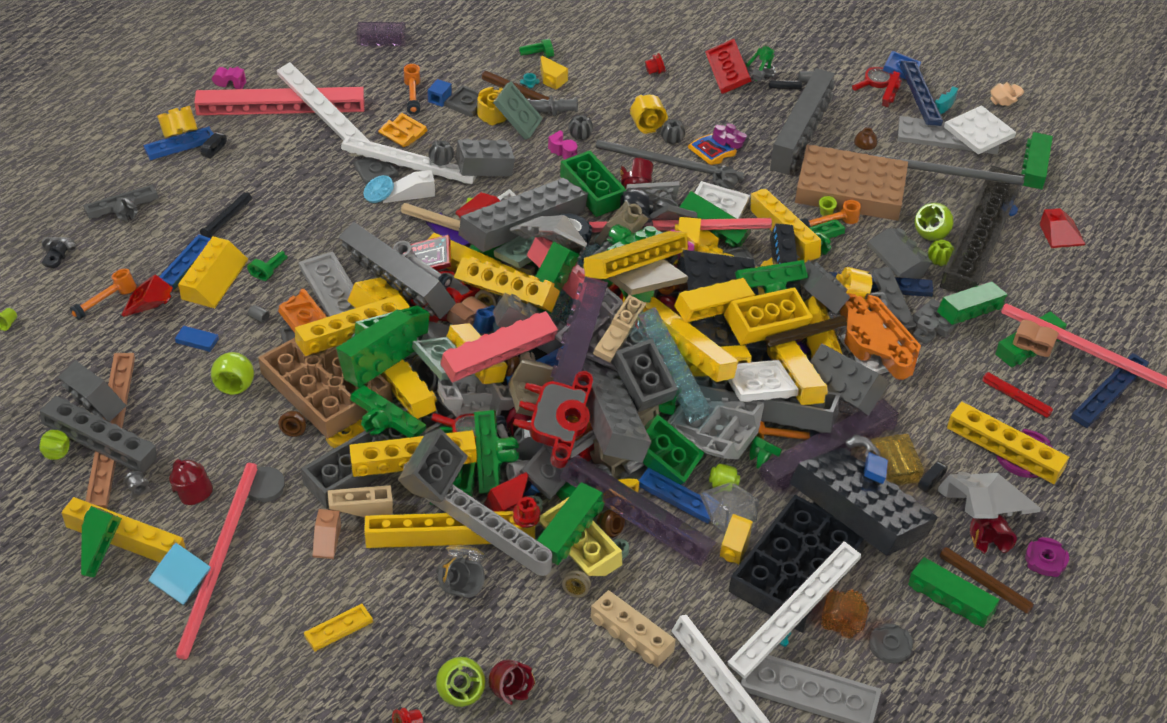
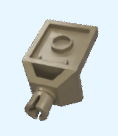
(628, 216)
(528, 372)

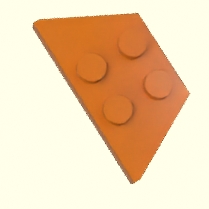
(300, 310)

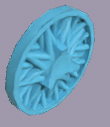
(378, 189)

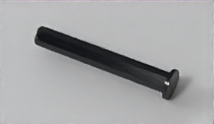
(226, 215)

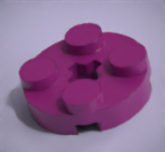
(729, 135)
(1048, 567)

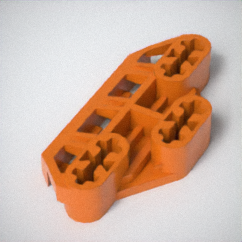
(867, 335)

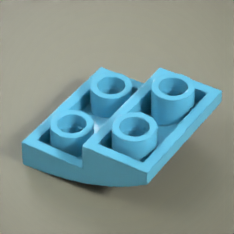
(179, 573)

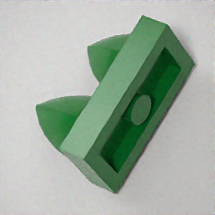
(762, 450)

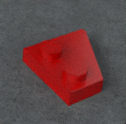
(892, 89)

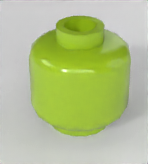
(723, 474)

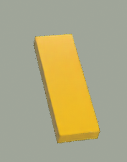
(338, 627)

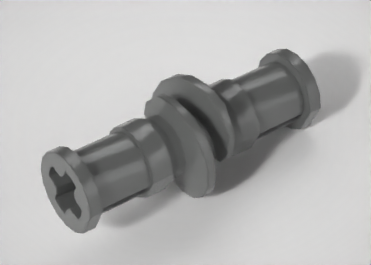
(555, 105)

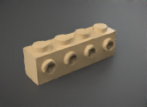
(632, 629)

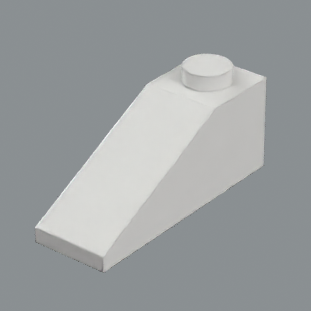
(413, 186)

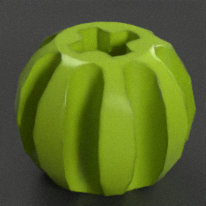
(940, 252)
(54, 444)

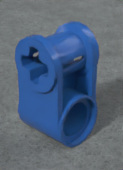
(484, 319)

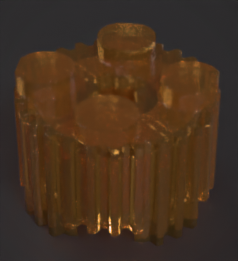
(844, 613)

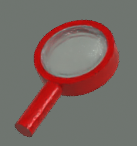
(874, 77)
(462, 423)

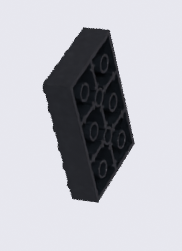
(706, 270)
(870, 509)
(788, 555)

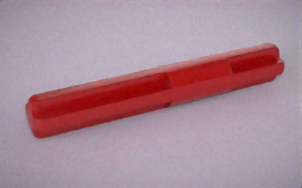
(1017, 394)

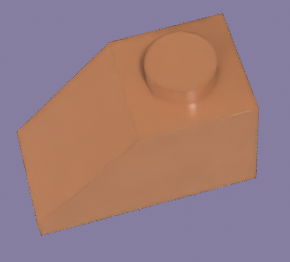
(326, 533)

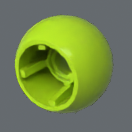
(928, 216)
(232, 373)
(446, 677)

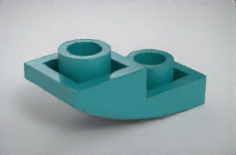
(946, 101)

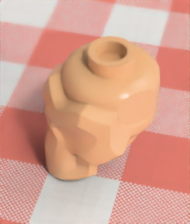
(1005, 94)

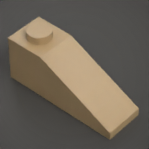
(362, 501)

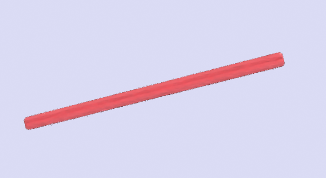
(706, 224)
(1090, 347)
(216, 562)

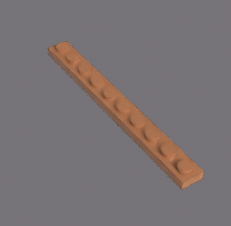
(103, 467)

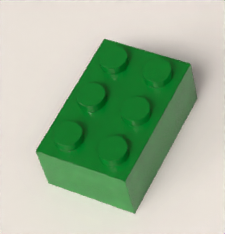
(670, 451)

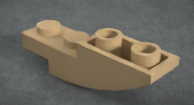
(619, 329)

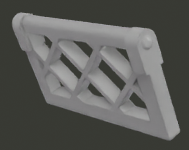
(672, 191)

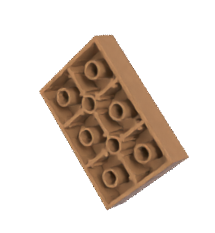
(852, 176)
(317, 386)

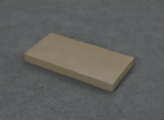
(649, 277)

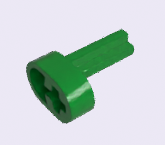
(545, 46)
(265, 270)

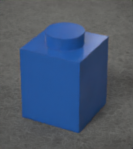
(439, 92)

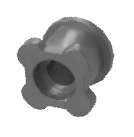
(136, 483)

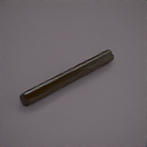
(805, 331)

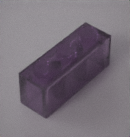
(381, 33)

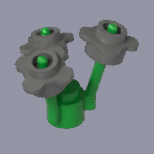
(765, 70)

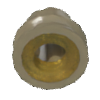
(487, 297)
(571, 581)

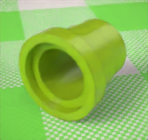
(827, 205)
(7, 317)

